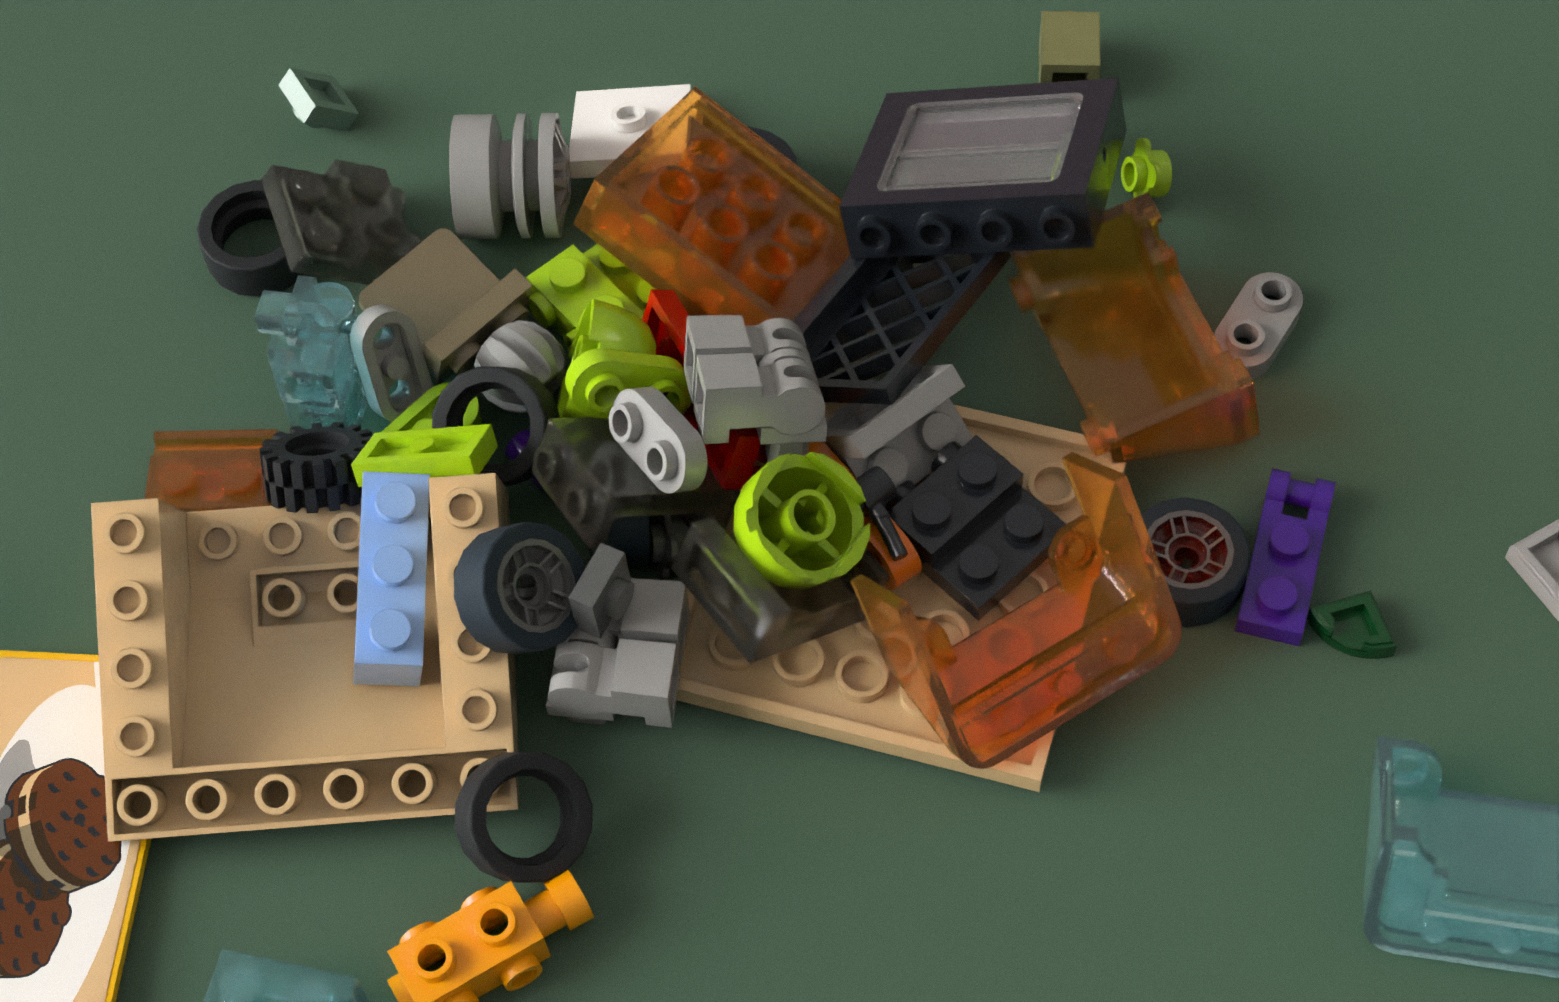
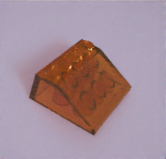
(717, 216)

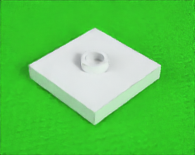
(612, 121)

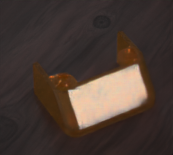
(1051, 655)

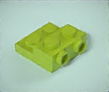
(575, 278)

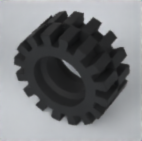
(313, 467)

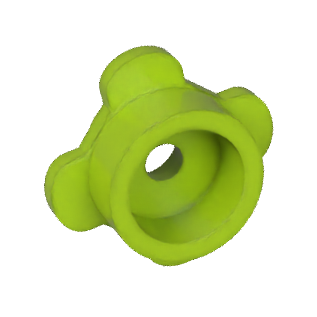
(1147, 171)

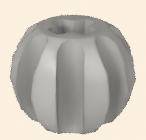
(527, 348)

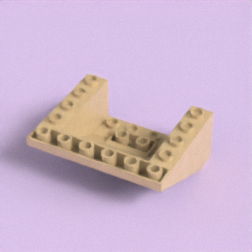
(237, 671)

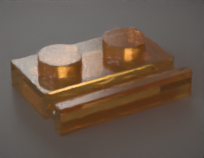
(208, 469)

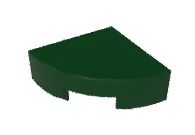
(1354, 626)

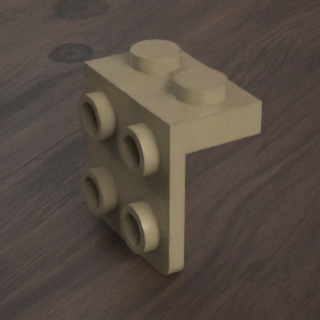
(450, 300)

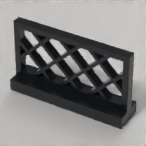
(864, 298)

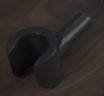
(878, 491)

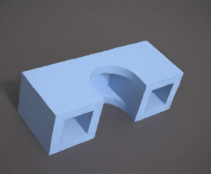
(391, 579)

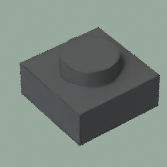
(602, 591)

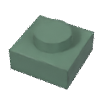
(318, 100)

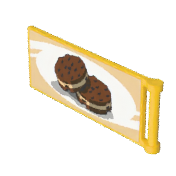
(62, 884)

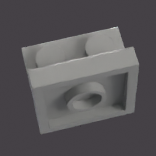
(901, 435)

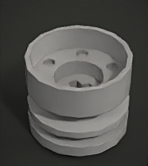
(508, 175)

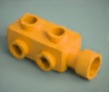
(482, 961)

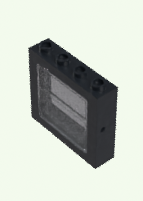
(986, 170)

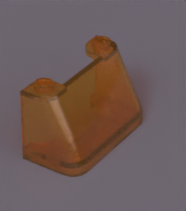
(1136, 342)

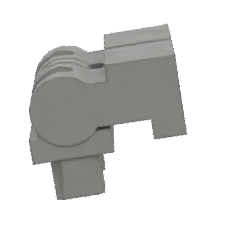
(753, 380)
(631, 666)

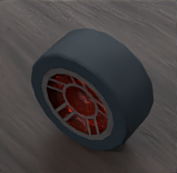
(1215, 545)

